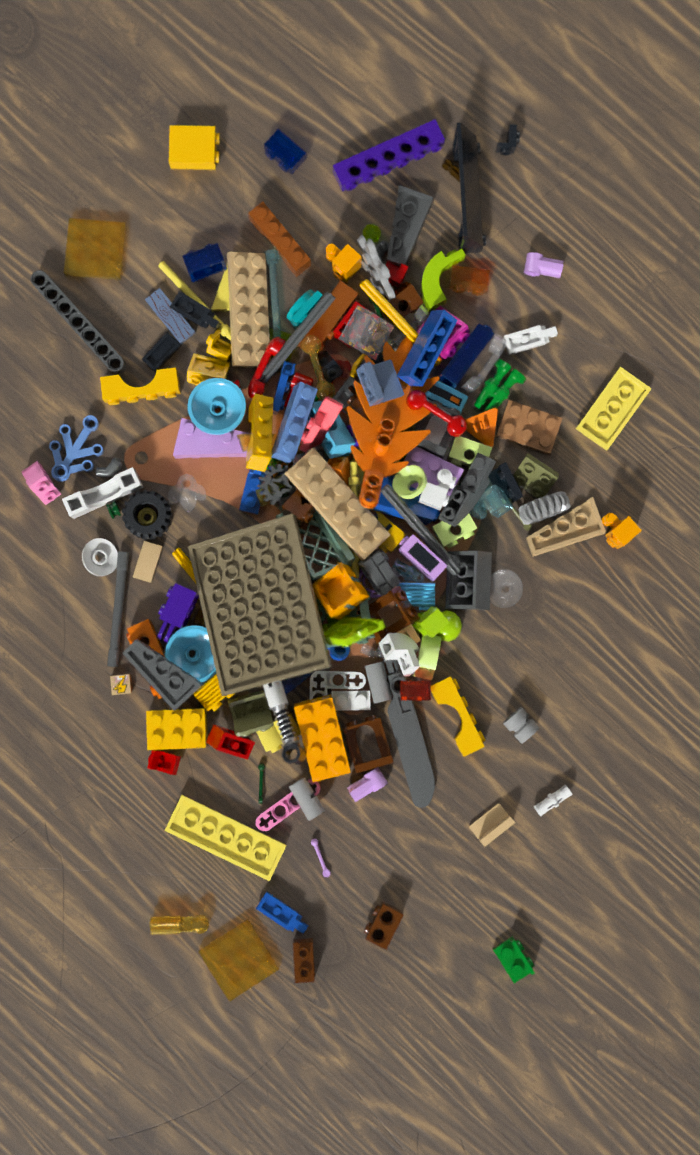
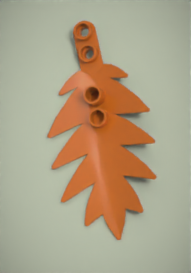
(382, 437)

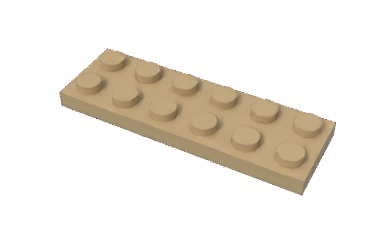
(248, 307)
(337, 504)

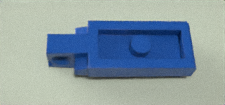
(282, 386)
(249, 499)
(281, 913)

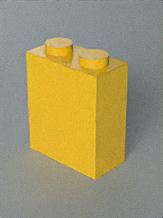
(193, 147)

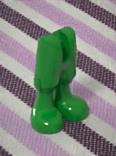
(493, 391)

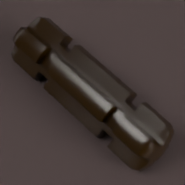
(453, 169)

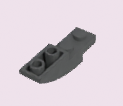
(469, 492)

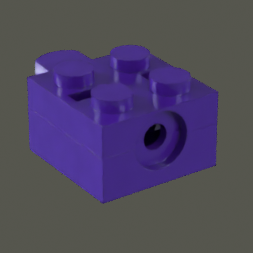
(176, 610)

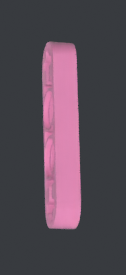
(290, 808)

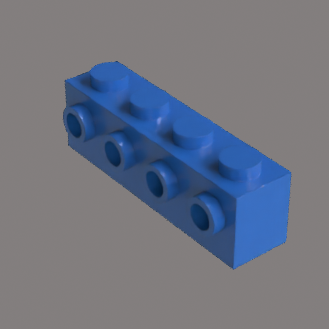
(427, 348)

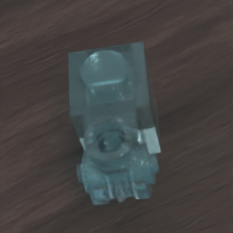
(494, 500)

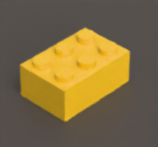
(176, 729)

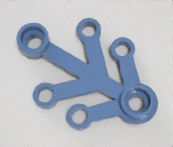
(73, 451)

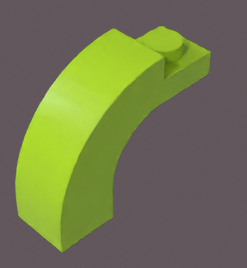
(430, 287)

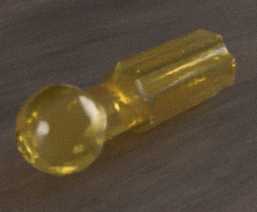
(178, 925)

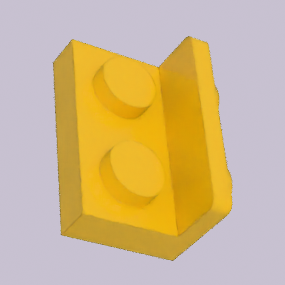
(205, 368)

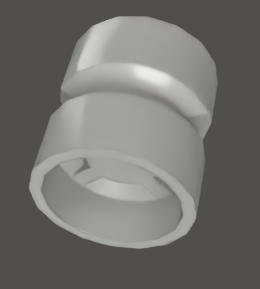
(521, 725)

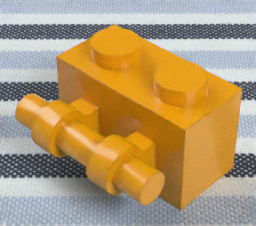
(344, 262)
(621, 531)

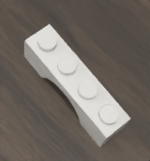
(91, 499)

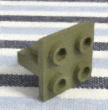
(535, 476)

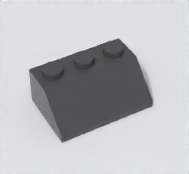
(472, 584)

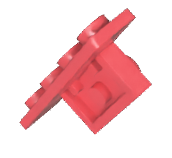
(320, 424)

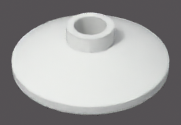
(106, 553)

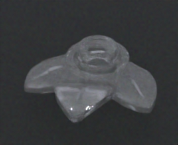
(186, 495)

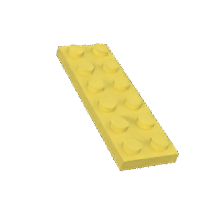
(225, 837)

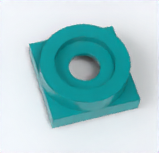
(303, 307)

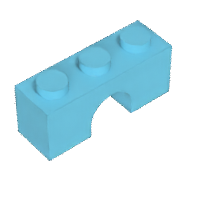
(338, 439)

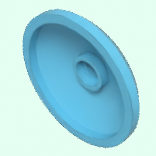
(216, 394)
(192, 638)

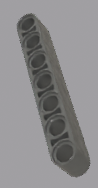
(74, 314)

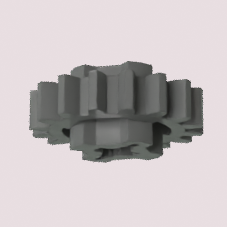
(275, 491)

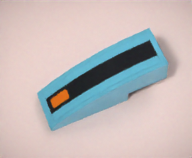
(447, 396)

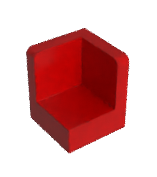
(397, 273)

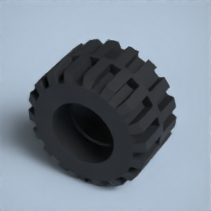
(132, 508)

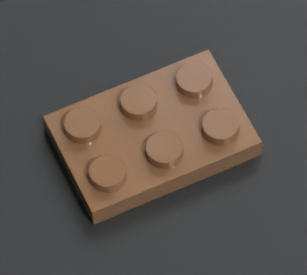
(529, 427)

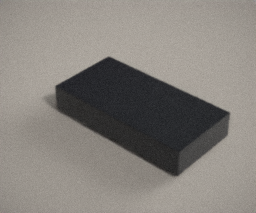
(161, 352)

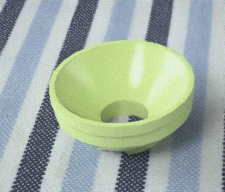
(405, 478)

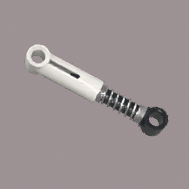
(278, 704)

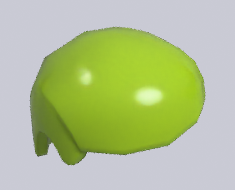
(453, 629)

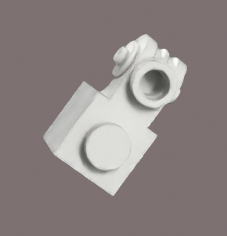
(436, 495)

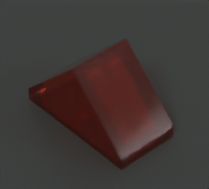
(415, 690)

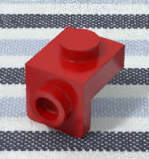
(163, 762)

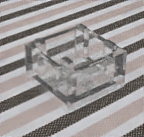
(366, 332)

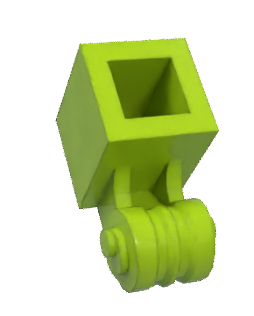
(430, 622)

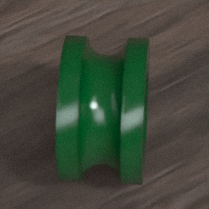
(113, 509)

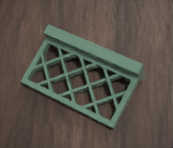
(336, 543)

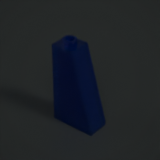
(466, 356)

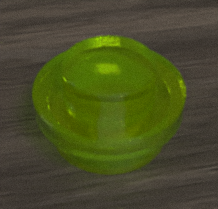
(371, 232)

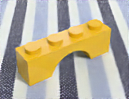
(164, 384)
(260, 442)
(468, 738)

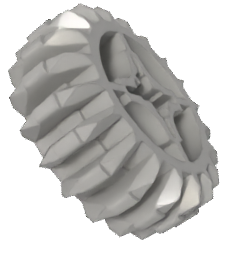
(544, 507)

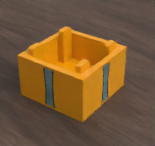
(340, 591)

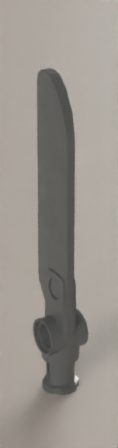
(410, 742)

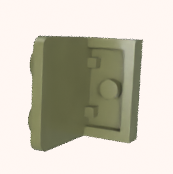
(250, 713)

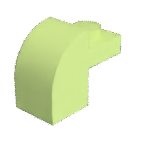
(428, 656)

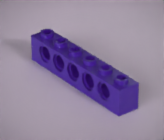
(428, 131)

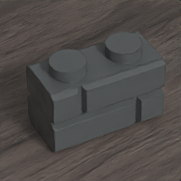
(379, 572)

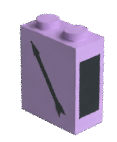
(421, 557)

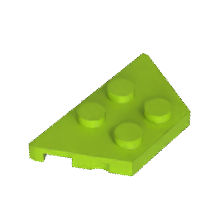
(349, 630)

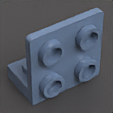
(379, 382)

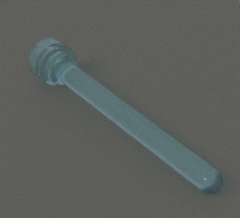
(272, 258)

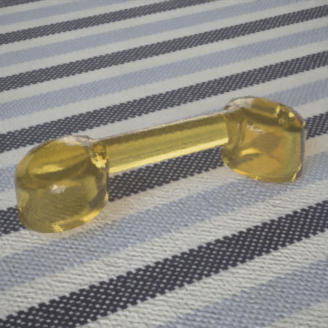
(311, 345)

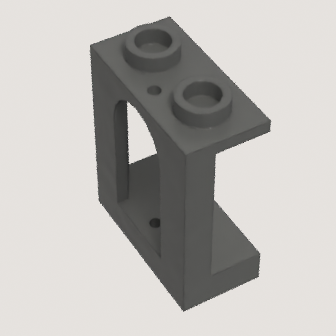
(441, 449)

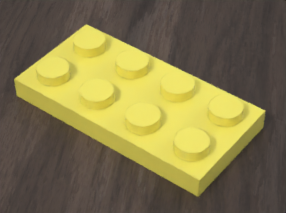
(613, 408)

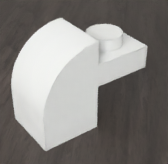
(401, 648)

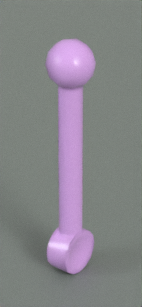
(326, 873)

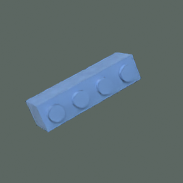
(293, 422)

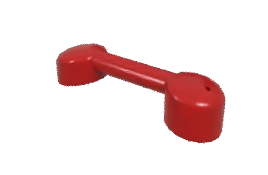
(255, 385)
(455, 425)

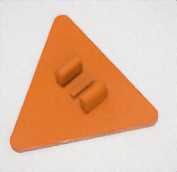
(483, 426)

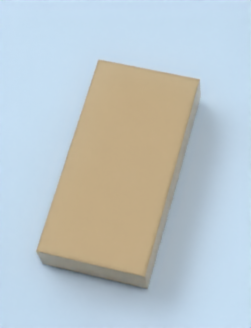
(147, 561)

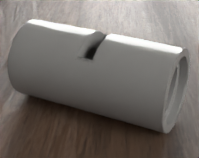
(378, 683)
(306, 798)

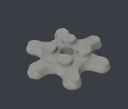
(373, 264)

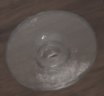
(498, 582)

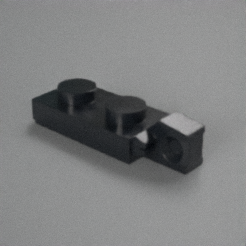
(194, 311)

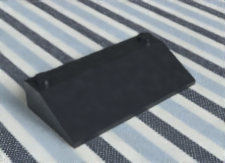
(466, 153)

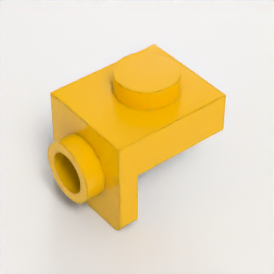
(218, 347)

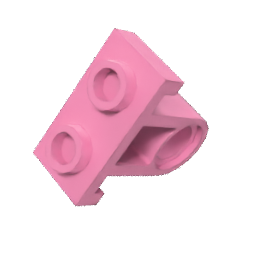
(40, 483)

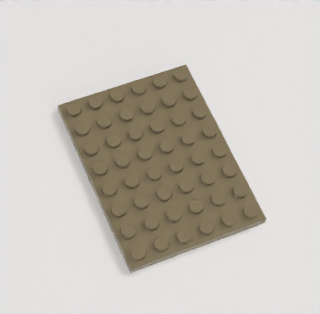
(259, 605)

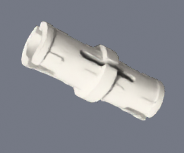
(552, 800)

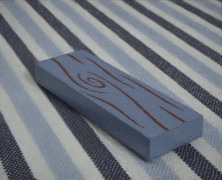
(172, 320)

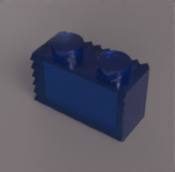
(284, 151)
(204, 262)

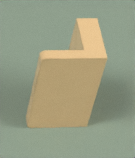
(491, 824)

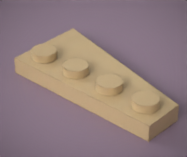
(576, 526)

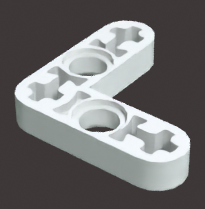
(328, 683)

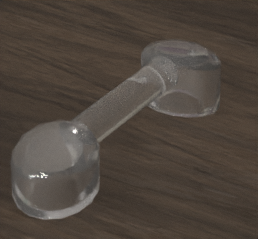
(418, 319)
(496, 347)

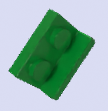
(513, 960)

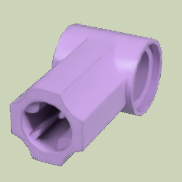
(538, 265)
(369, 783)

